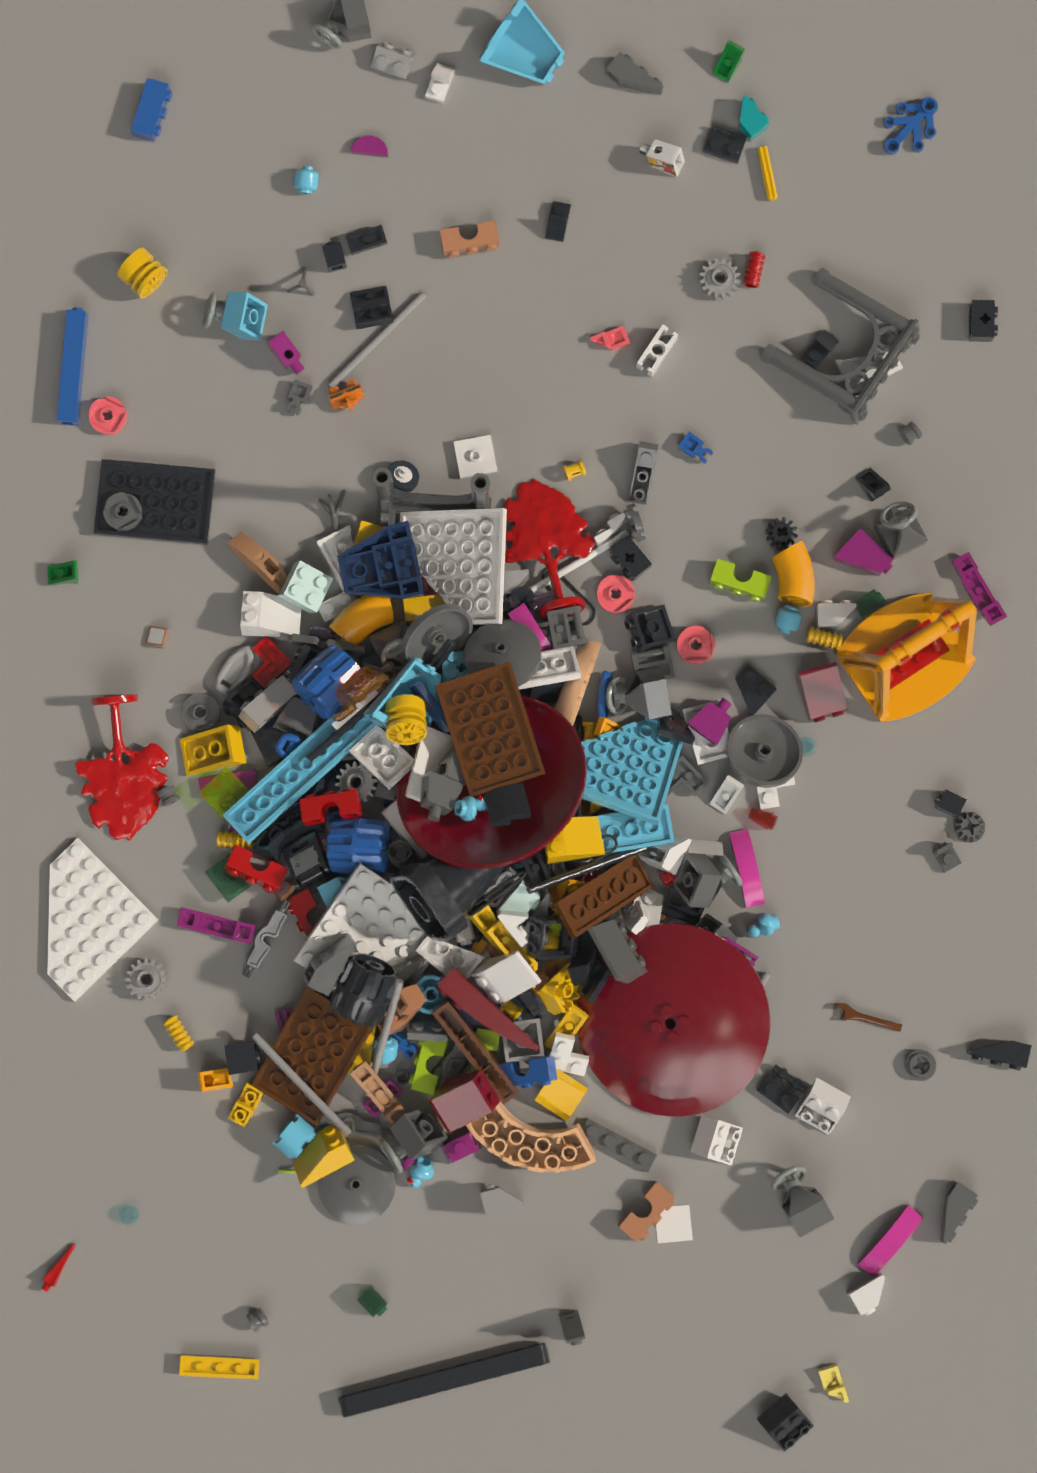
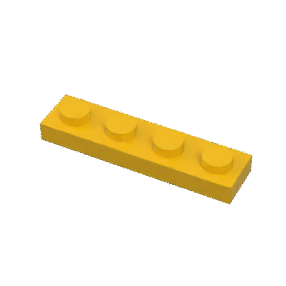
(219, 1367)

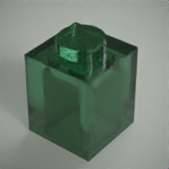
(869, 603)
(373, 1302)

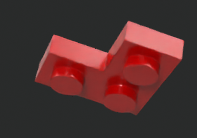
(275, 662)

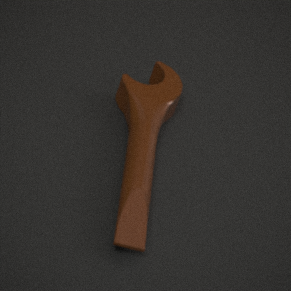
(851, 1014)

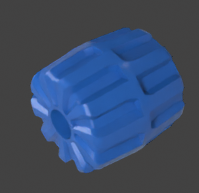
(322, 677)
(358, 842)

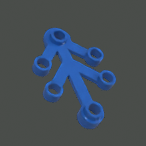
(912, 123)

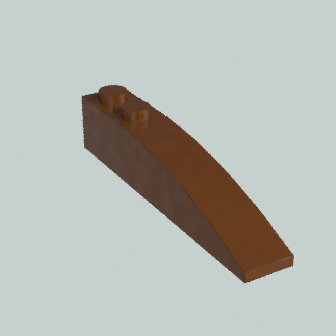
(474, 1049)

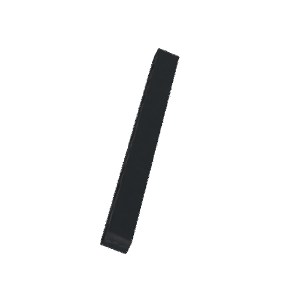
(444, 1380)

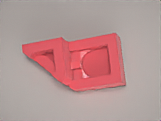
(612, 339)

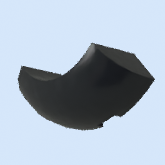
(282, 833)
(585, 958)

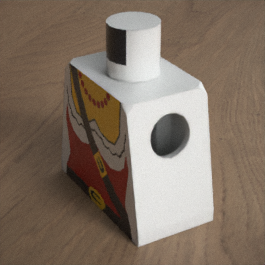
(664, 156)

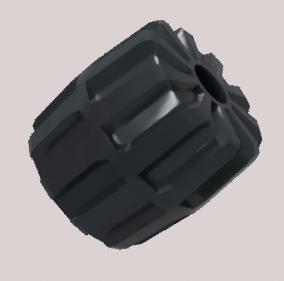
(364, 989)

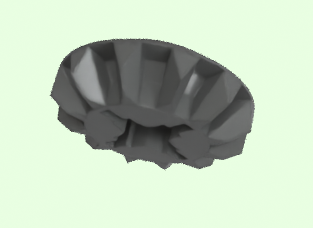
(965, 835)
(928, 1069)

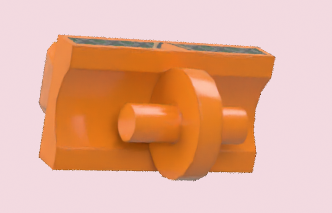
(346, 397)

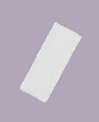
(648, 353)

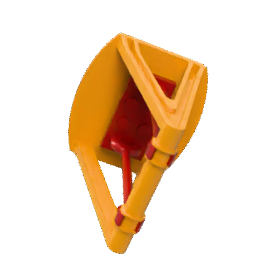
(910, 653)

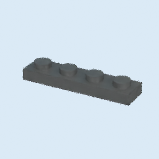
(619, 1145)

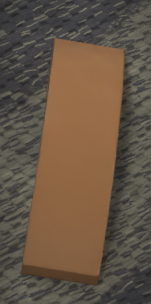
(378, 1092)

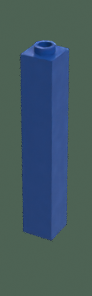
(72, 367)

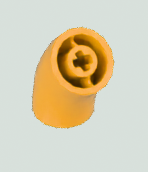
(795, 576)
(363, 618)

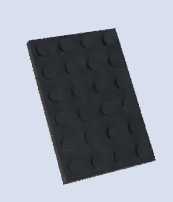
(172, 499)

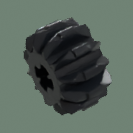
(779, 527)

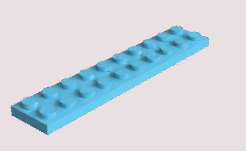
(291, 779)
(630, 832)

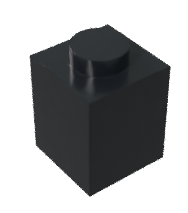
(334, 256)
(950, 803)

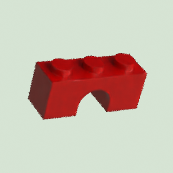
(314, 806)
(239, 865)
(301, 906)

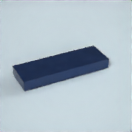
(432, 707)

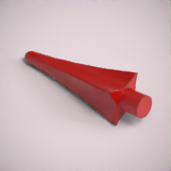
(53, 1276)

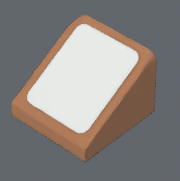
(157, 636)
(285, 891)

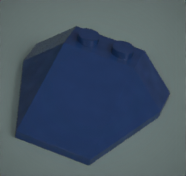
(383, 565)

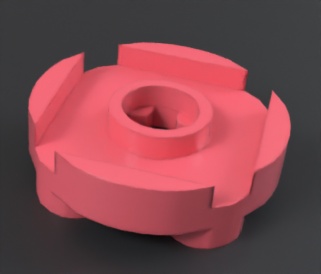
(112, 425)
(617, 583)
(702, 636)

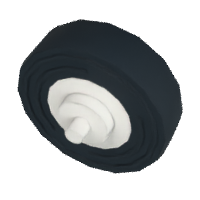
(404, 475)

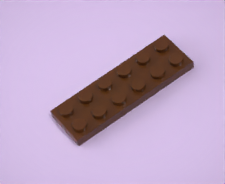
(603, 895)

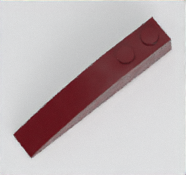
(477, 1005)

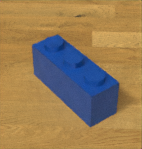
(151, 110)

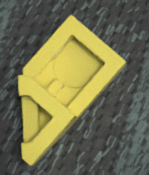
(832, 1382)

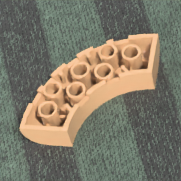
(573, 690)
(531, 1146)

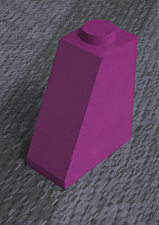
(864, 554)

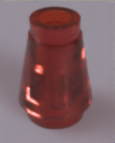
(763, 818)

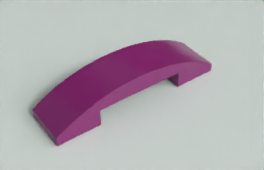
(978, 590)
(216, 925)

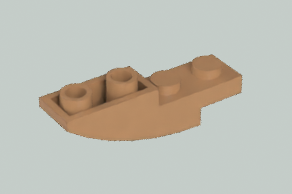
(258, 560)

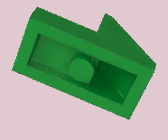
(729, 61)
(63, 573)

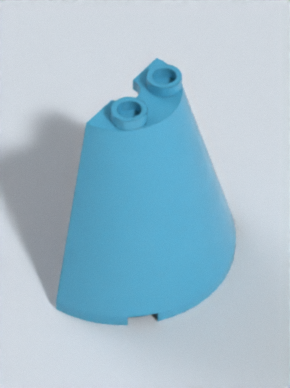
(523, 46)
(411, 673)

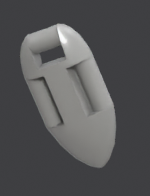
(235, 670)

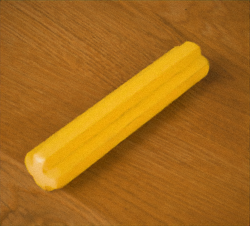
(767, 173)

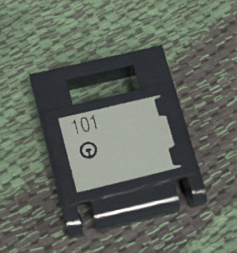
(306, 863)

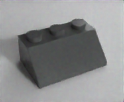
(618, 951)

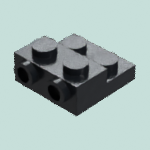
(649, 628)
(237, 698)

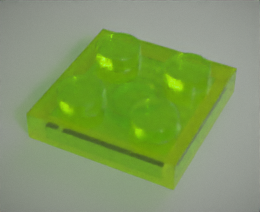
(223, 791)

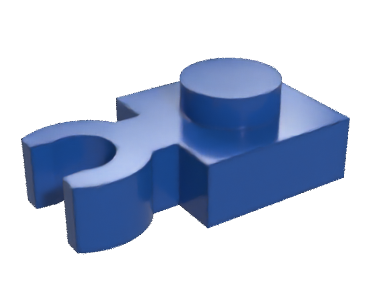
(692, 446)
(403, 1045)

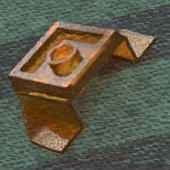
(357, 689)

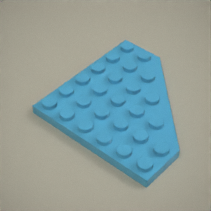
(631, 769)

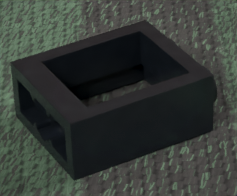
(567, 946)

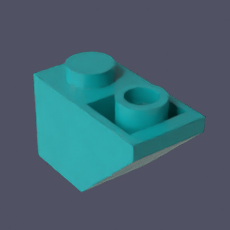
(752, 121)

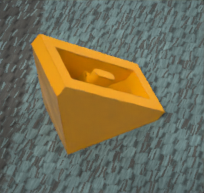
(214, 1080)

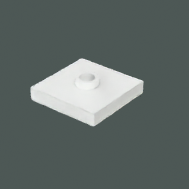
(475, 456)

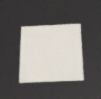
(706, 847)
(674, 1225)

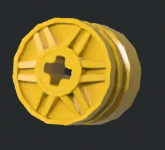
(142, 272)
(406, 719)

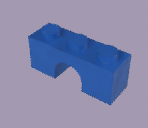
(541, 1070)

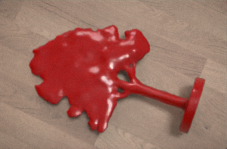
(544, 521)
(123, 791)

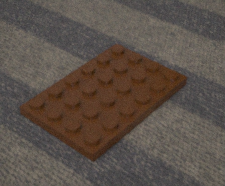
(490, 729)
(318, 1049)

